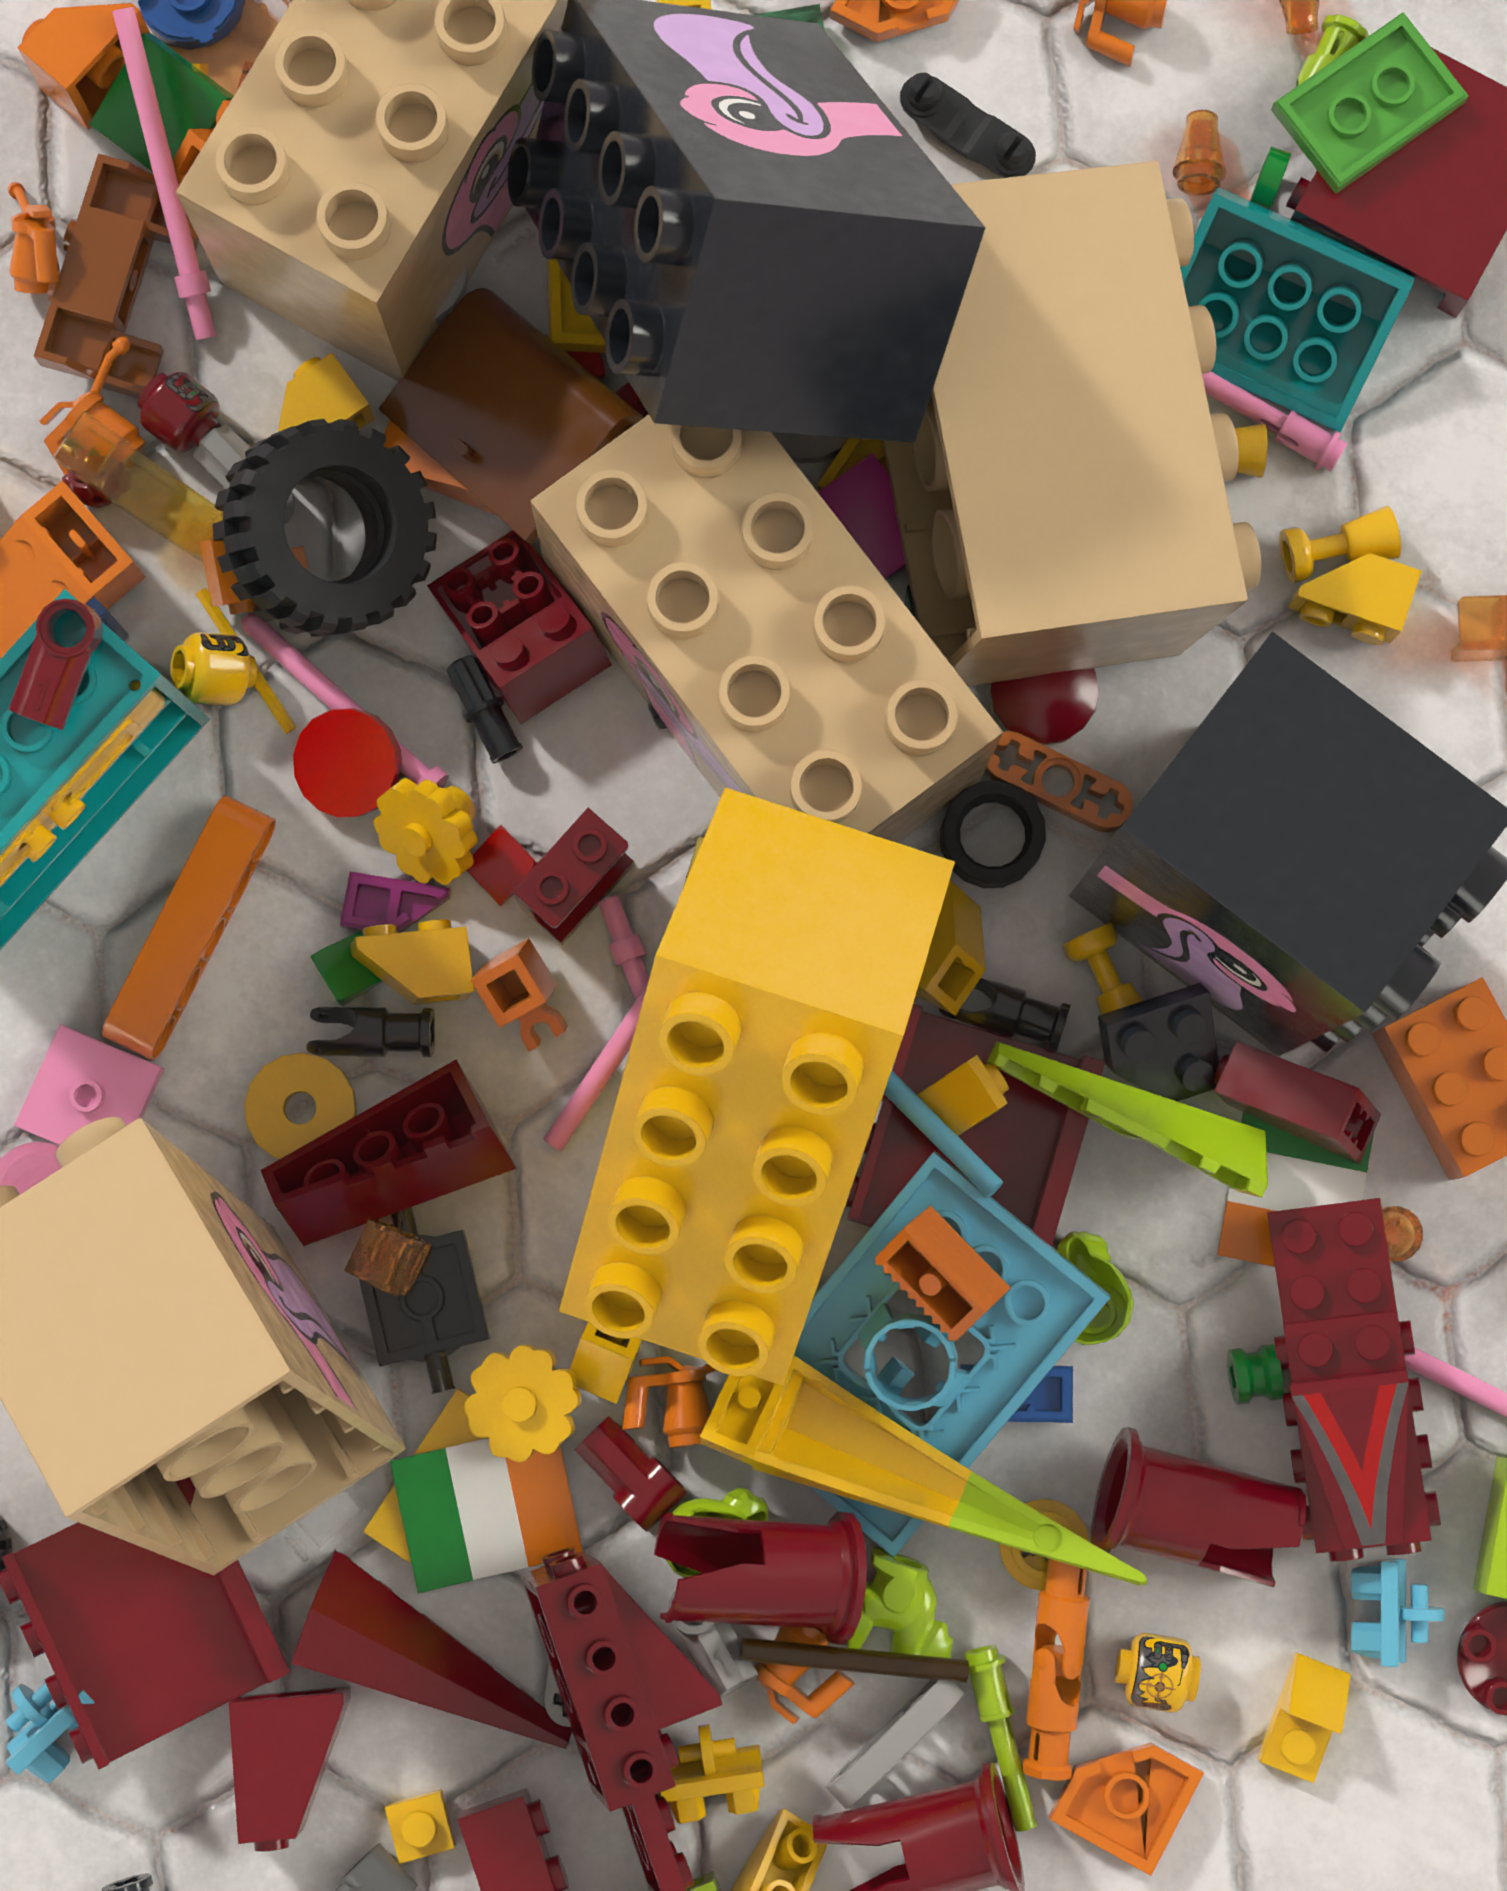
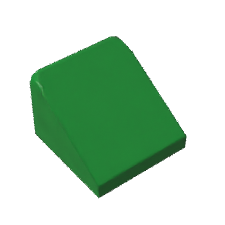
(342, 972)

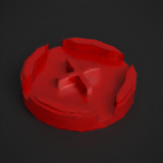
(346, 762)

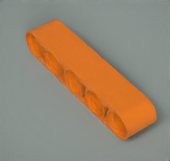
(189, 927)

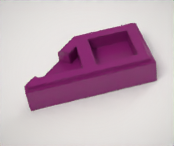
(385, 901)

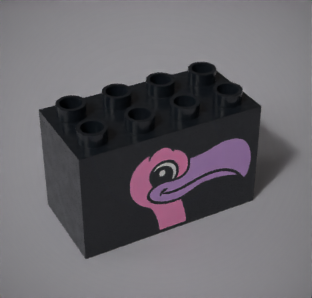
(742, 220)
(1300, 858)

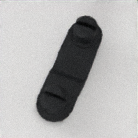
(966, 127)

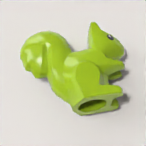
(904, 1603)

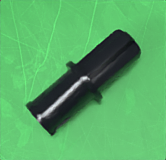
(483, 709)

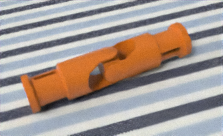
(1056, 1671)

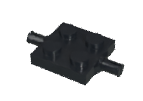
(436, 1314)

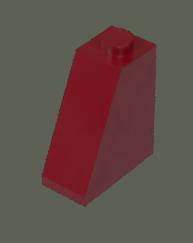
(1297, 1100)
(280, 1759)

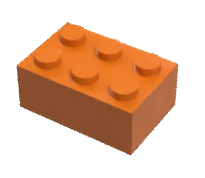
(1454, 1075)

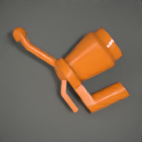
(1136, 12)
(34, 248)
(93, 404)
(685, 1403)
(782, 1678)

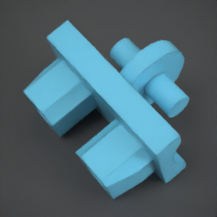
(1388, 1637)
(36, 1744)

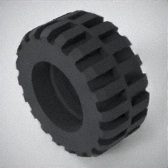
(391, 514)

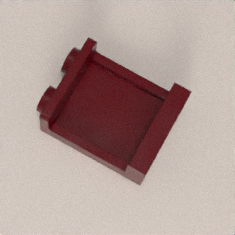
(574, 876)

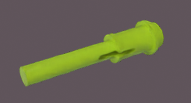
(995, 1708)

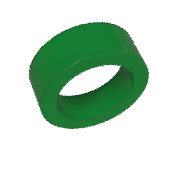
(1270, 177)

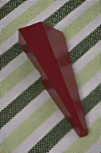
(382, 1643)

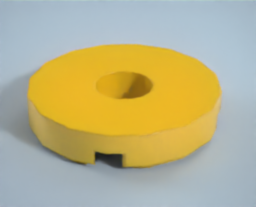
(280, 1081)

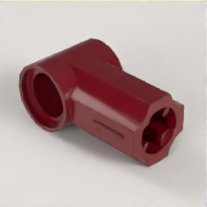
(53, 671)
(640, 1483)

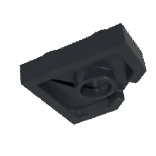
(1164, 1043)

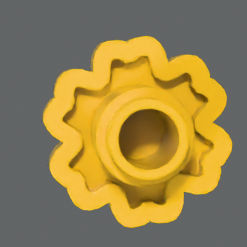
(427, 829)
(522, 1402)

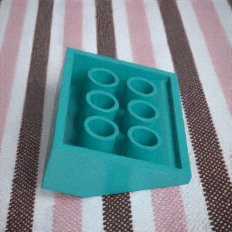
(1291, 307)

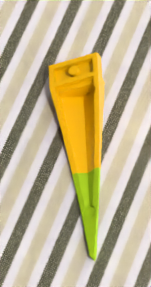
(843, 1446)

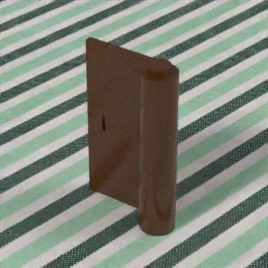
(512, 399)

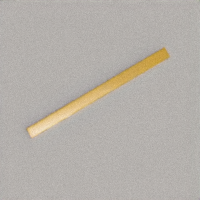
(260, 683)

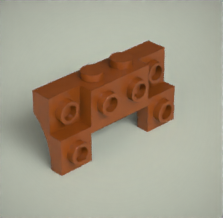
(102, 278)

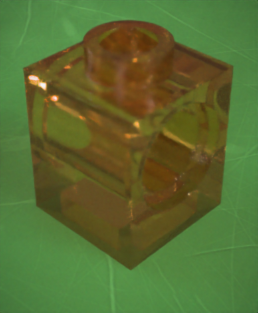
(387, 1257)

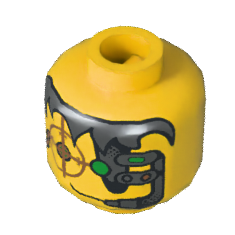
(213, 668)
(1158, 1672)

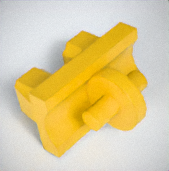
(715, 1769)

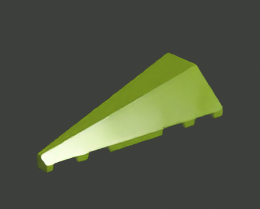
(1201, 1139)

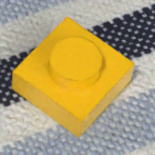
(420, 1826)

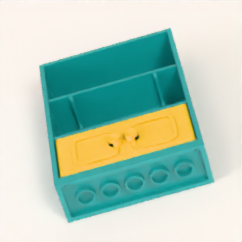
(77, 782)

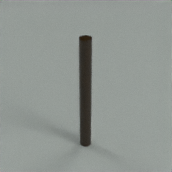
(854, 1660)

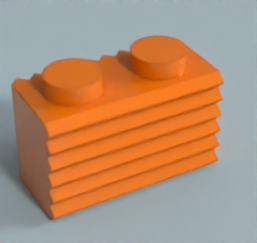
(942, 1273)

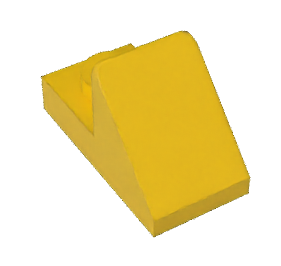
(1305, 1717)

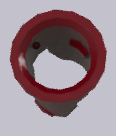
(1194, 1511)
(767, 1572)
(947, 1836)

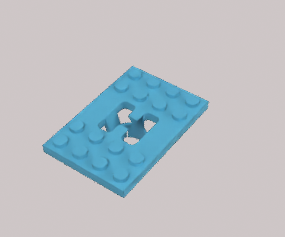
(1020, 1332)

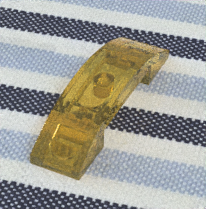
(137, 484)

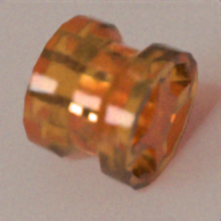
(1411, 1236)

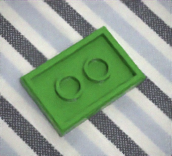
(1369, 102)

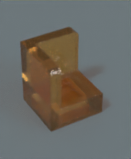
(1481, 629)

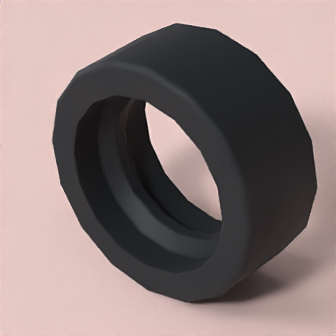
(1006, 795)

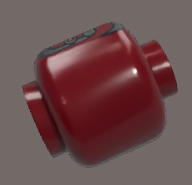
(178, 411)

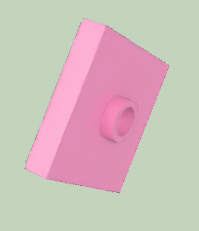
(85, 1083)

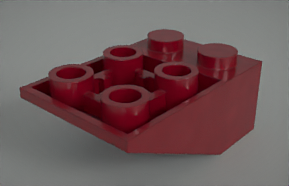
(520, 625)

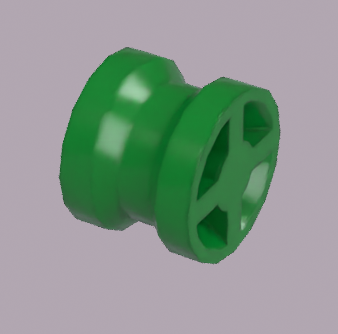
(1254, 1374)

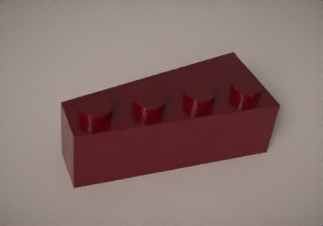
(389, 1158)

